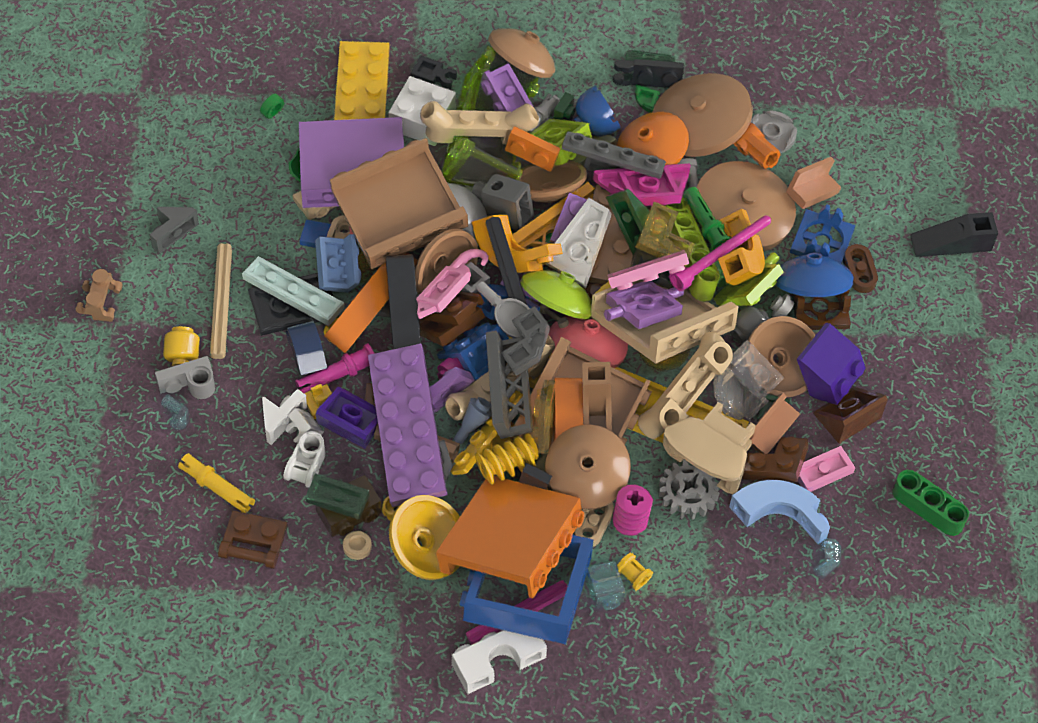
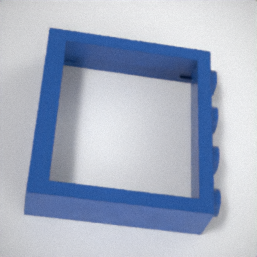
(527, 621)

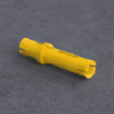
(207, 477)

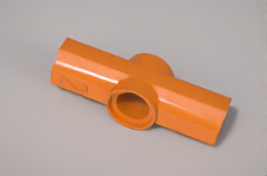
(757, 147)

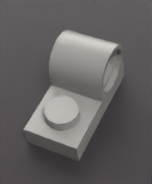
(188, 373)

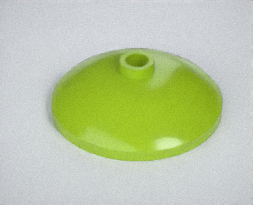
(558, 292)

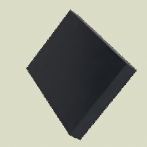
(276, 315)

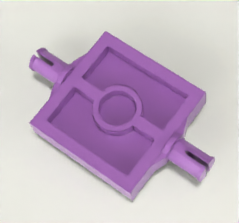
(644, 304)

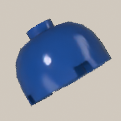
(594, 109)

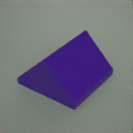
(348, 417)

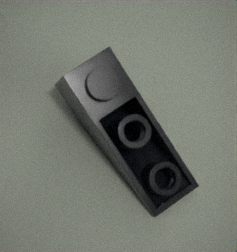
(957, 236)

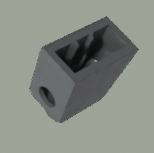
(506, 197)

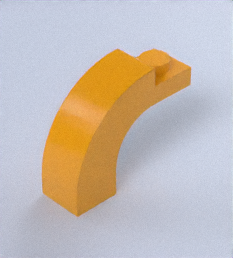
(524, 259)
(746, 259)

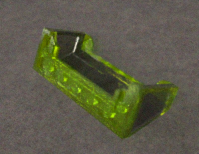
(480, 157)

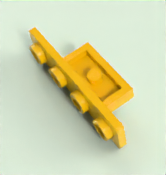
(482, 439)

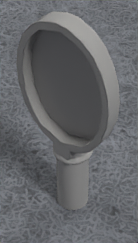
(505, 309)

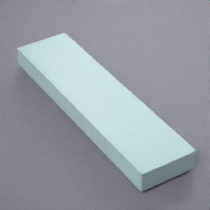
(293, 291)

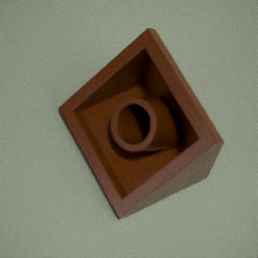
(852, 414)

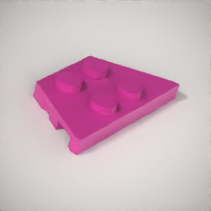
(646, 188)

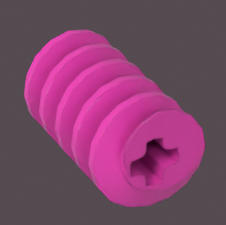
(632, 510)

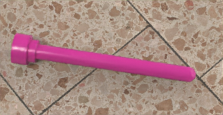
(684, 278)

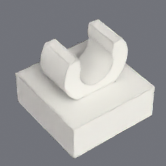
(303, 422)

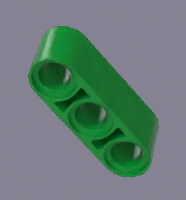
(937, 514)

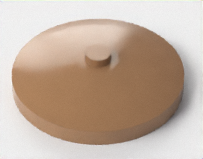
(712, 108)
(754, 189)

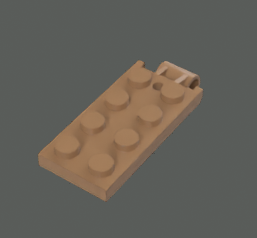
(614, 250)

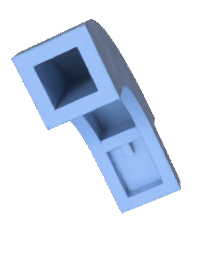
(780, 498)

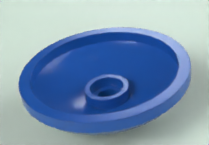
(814, 276)

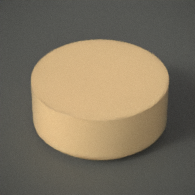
(357, 545)

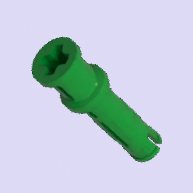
(711, 227)

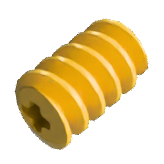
(507, 458)

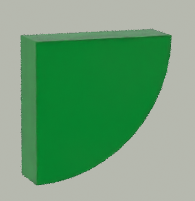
(646, 97)

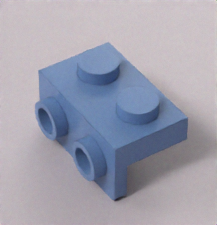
(337, 263)

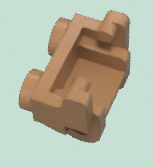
(97, 294)

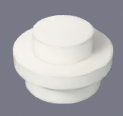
(781, 306)

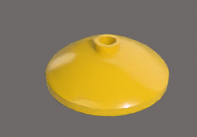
(430, 522)

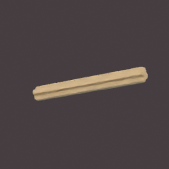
(221, 301)

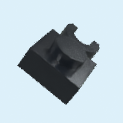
(432, 72)

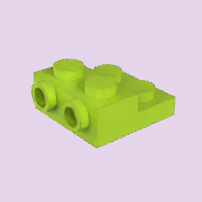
(555, 132)

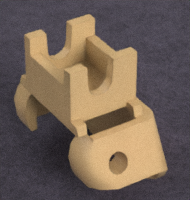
(711, 445)

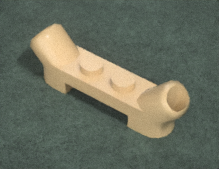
(445, 124)
(710, 359)
(457, 403)

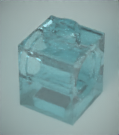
(605, 585)

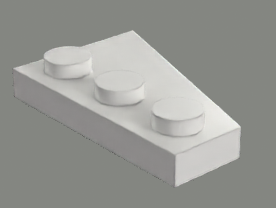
(582, 242)

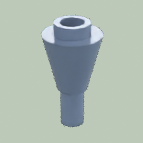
(477, 413)

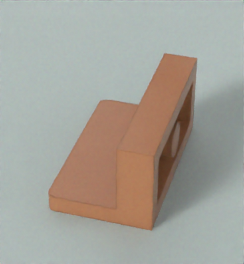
(813, 184)
(773, 425)

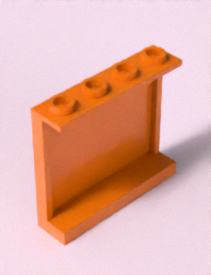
(512, 532)

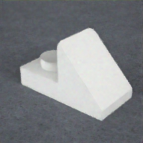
(277, 418)

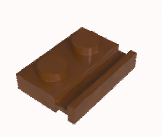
(458, 309)

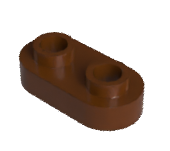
(863, 269)

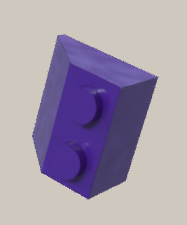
(830, 365)

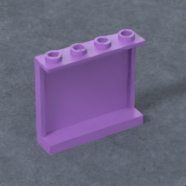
(341, 147)

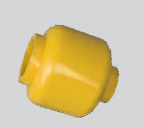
(181, 345)

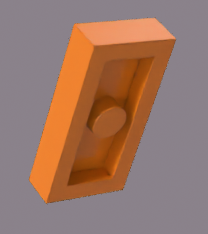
(532, 149)

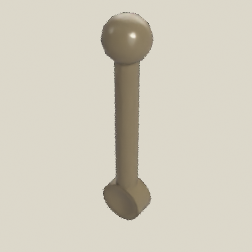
(562, 322)

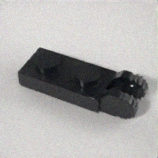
(648, 73)

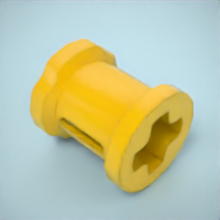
(634, 571)

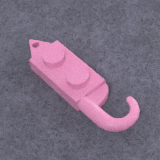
(448, 283)

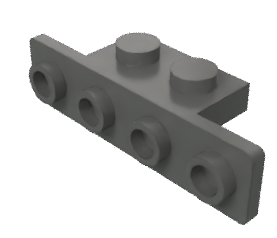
(605, 156)

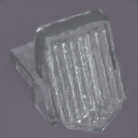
(745, 383)

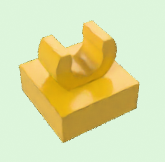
(316, 398)

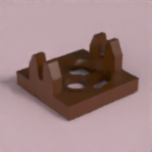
(841, 321)

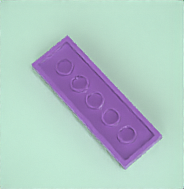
(407, 424)

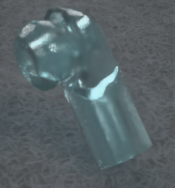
(179, 412)
(832, 559)

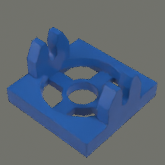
(823, 217)

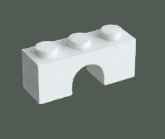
(473, 661)

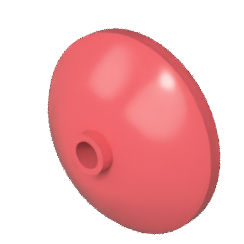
(591, 339)

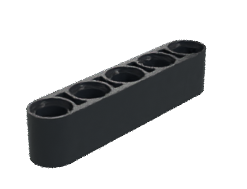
(402, 300)

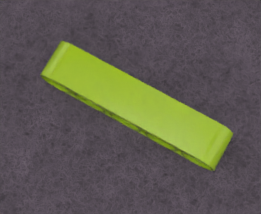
(685, 226)

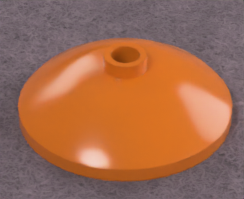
(657, 135)

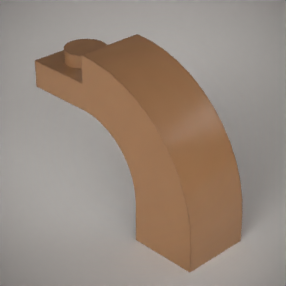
(597, 395)

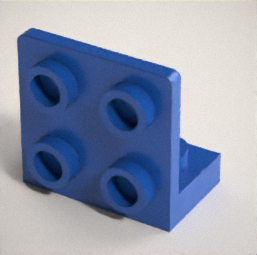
(472, 349)

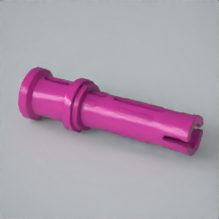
(347, 365)

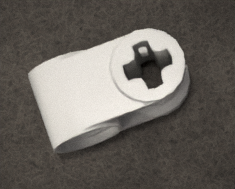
(305, 463)

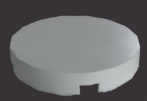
(782, 137)

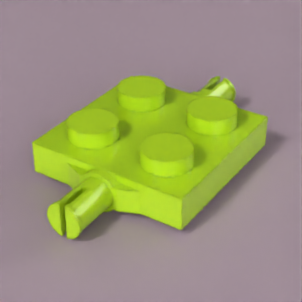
(749, 292)

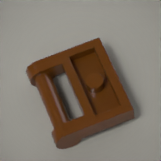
(254, 531)

